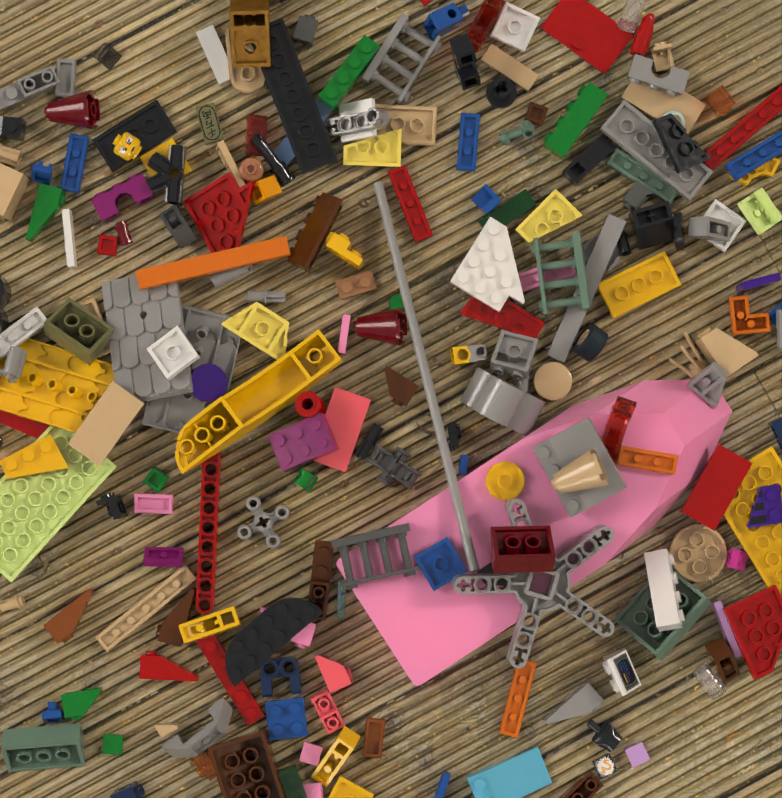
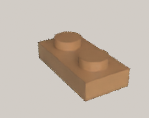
(356, 285)

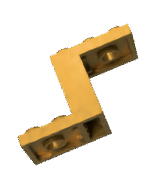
(250, 25)

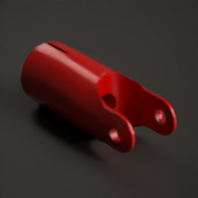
(643, 36)

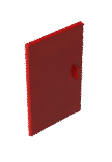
(589, 30)

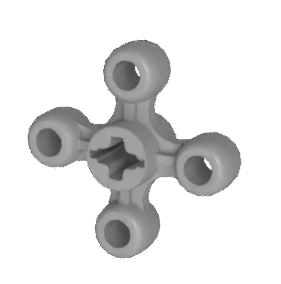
(258, 513)

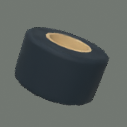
(590, 342)

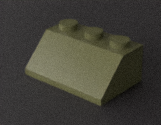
(78, 331)

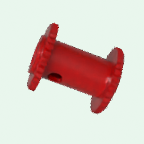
(304, 400)

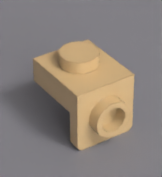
(662, 57)

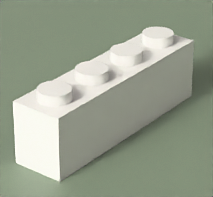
(663, 590)

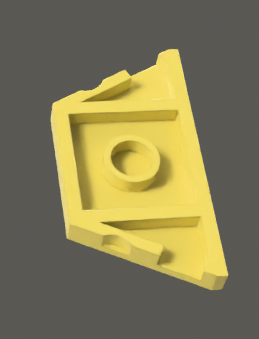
(261, 329)

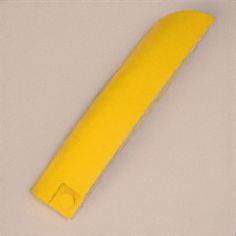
(255, 401)

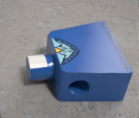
(445, 20)

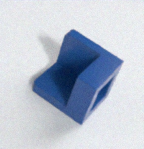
(486, 199)

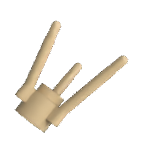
(697, 365)

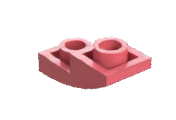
(327, 711)

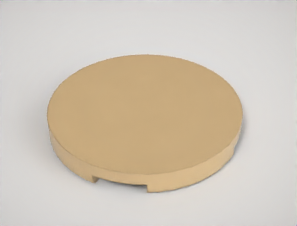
(698, 553)

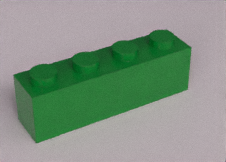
(349, 73)
(575, 121)

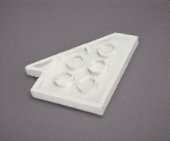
(490, 268)

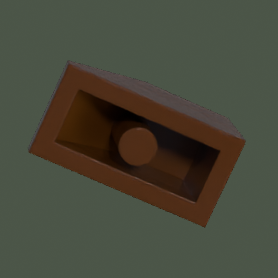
(399, 387)
(722, 659)

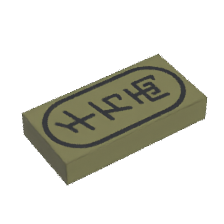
(209, 123)

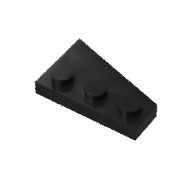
(680, 147)

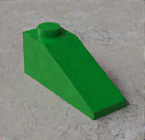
(46, 206)

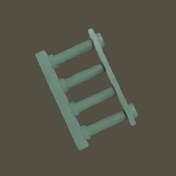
(578, 281)

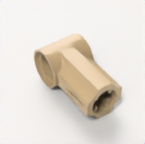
(10, 156)

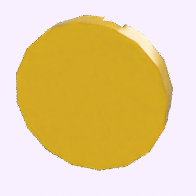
(504, 480)

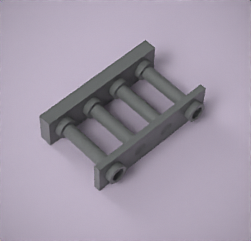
(361, 540)

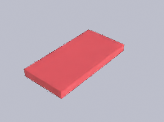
(345, 417)

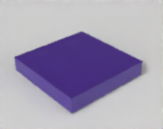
(758, 282)

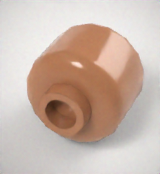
(251, 170)

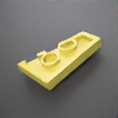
(547, 217)

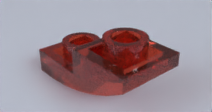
(255, 124)

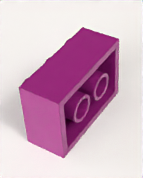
(303, 442)

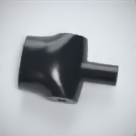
(605, 736)

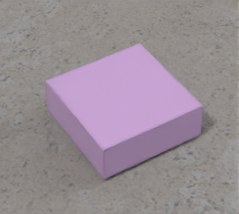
(637, 754)

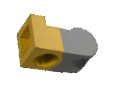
(468, 354)

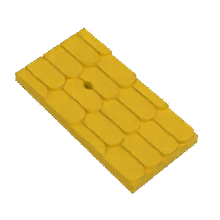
(54, 386)

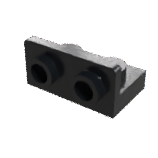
(116, 505)

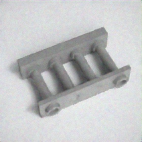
(392, 42)

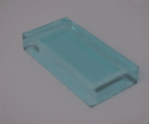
(341, 600)

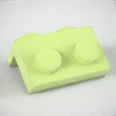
(760, 211)

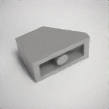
(709, 228)

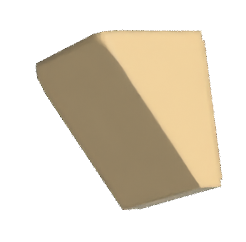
(166, 728)

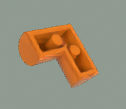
(742, 321)

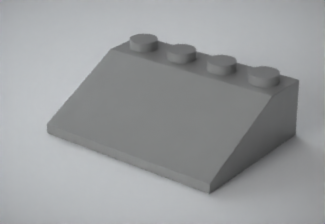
(568, 446)

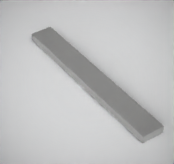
(595, 270)

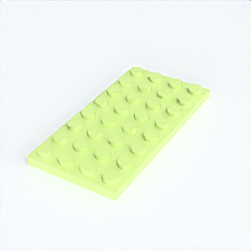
(42, 503)

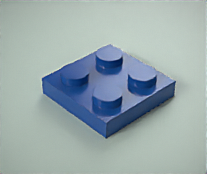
(440, 563)
(286, 718)

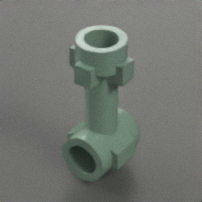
(526, 129)

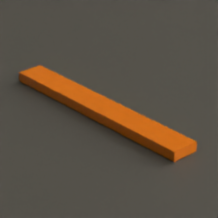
(213, 263)

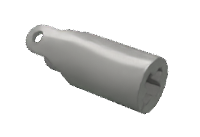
(222, 278)

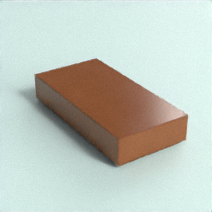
(373, 737)

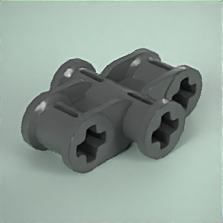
(399, 470)

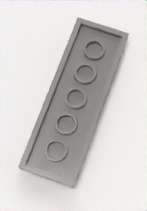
(640, 139)

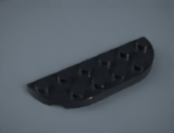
(267, 635)

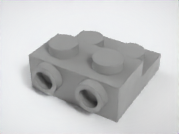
(514, 355)

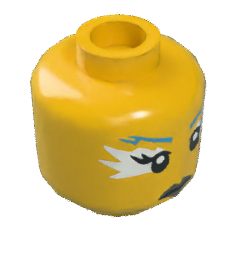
(127, 146)

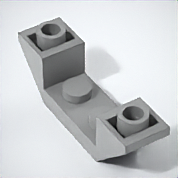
(197, 744)

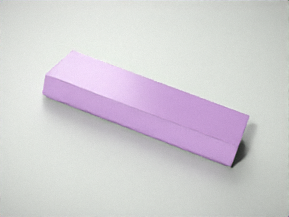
(725, 627)

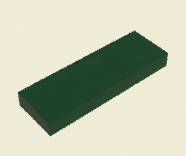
(511, 209)

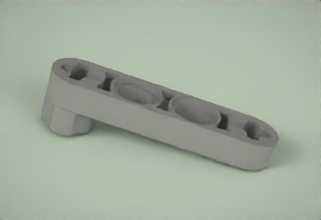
(380, 116)

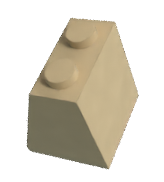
(11, 191)
(724, 350)

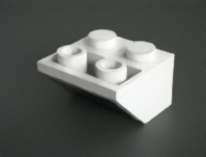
(621, 671)

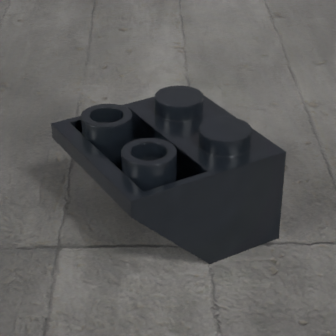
(652, 225)

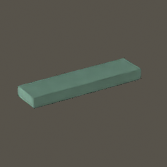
(636, 171)

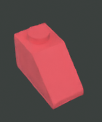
(334, 673)

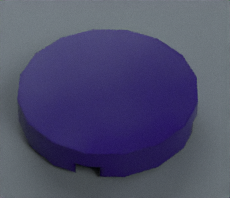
(208, 382)

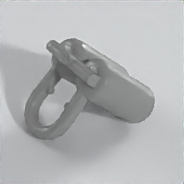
(14, 364)

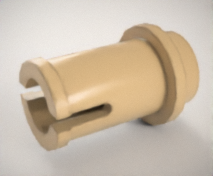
(12, 603)

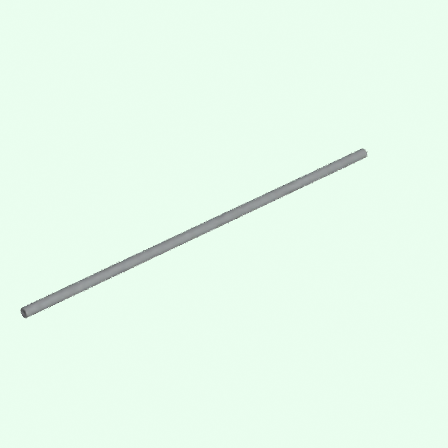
(426, 378)

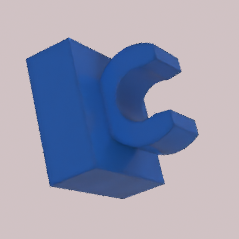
(41, 173)
(53, 715)

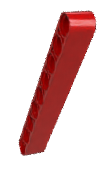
(211, 537)

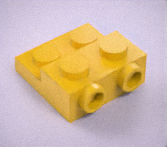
(340, 246)

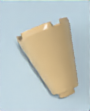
(581, 474)

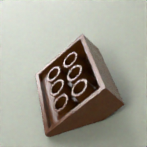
(247, 767)

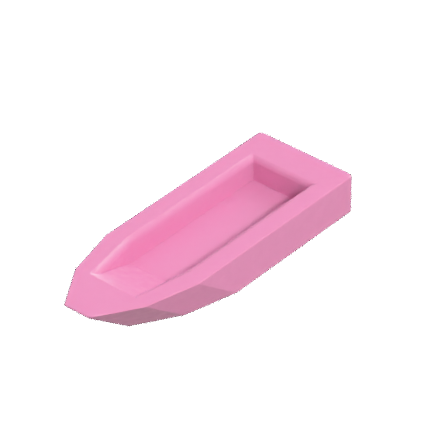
(441, 626)

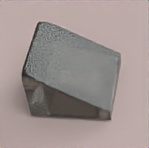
(107, 56)

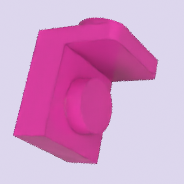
(736, 559)

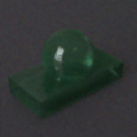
(291, 782)

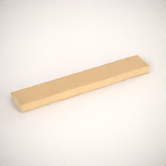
(146, 607)

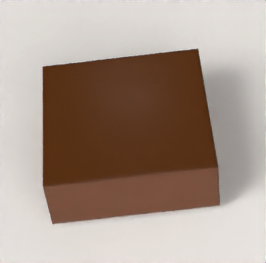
(536, 114)

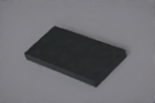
(148, 125)

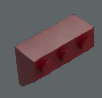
(522, 549)

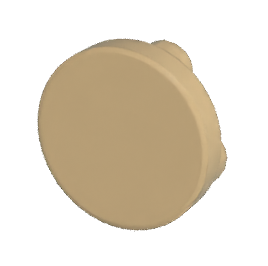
(552, 381)

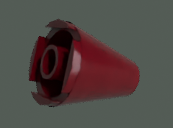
(75, 110)
(383, 326)

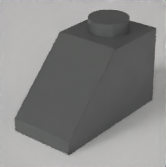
(177, 226)

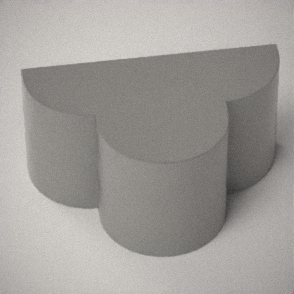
(502, 401)

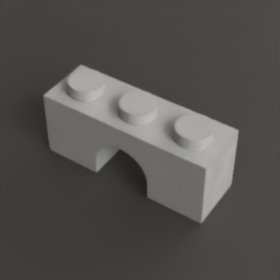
(641, 71)

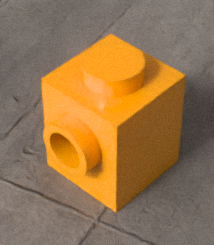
(269, 189)

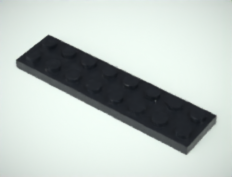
(296, 102)

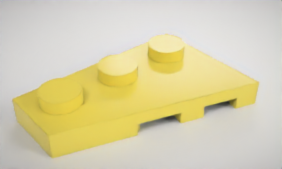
(375, 151)

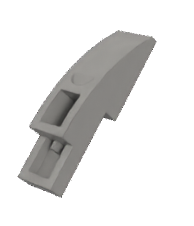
(28, 88)

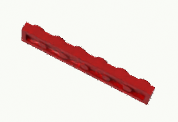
(240, 693)

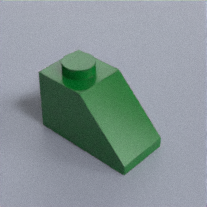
(79, 702)

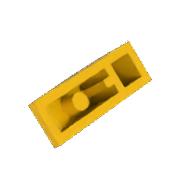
(210, 625)
(336, 756)

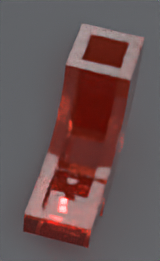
(484, 22)
(616, 425)

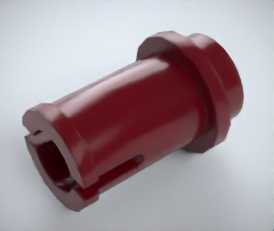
(123, 233)

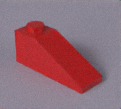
(162, 668)

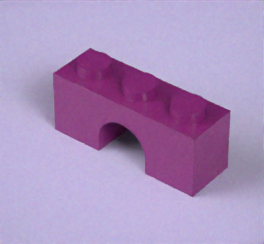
(107, 203)

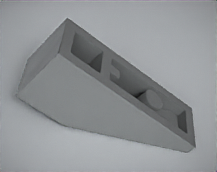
(578, 703)

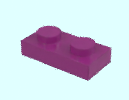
(163, 556)

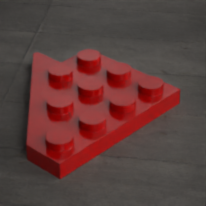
(221, 212)
(758, 629)

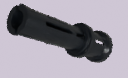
(277, 167)

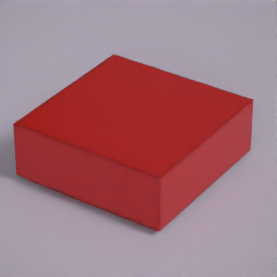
(107, 245)

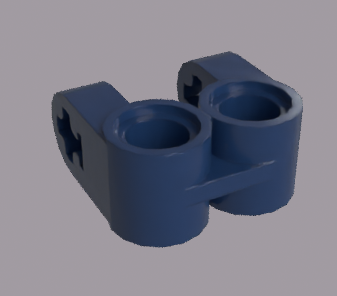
(266, 678)

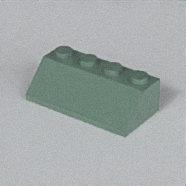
(43, 747)

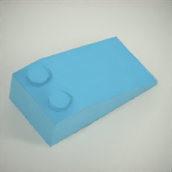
(511, 777)

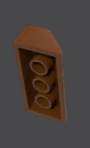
(315, 231)

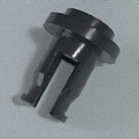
(503, 99)

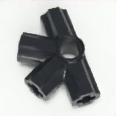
(164, 168)

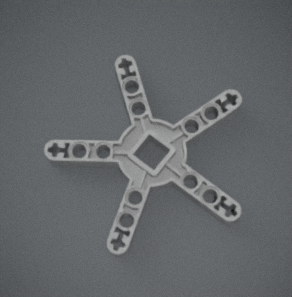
(557, 592)

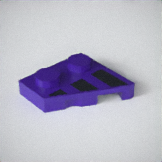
(767, 507)

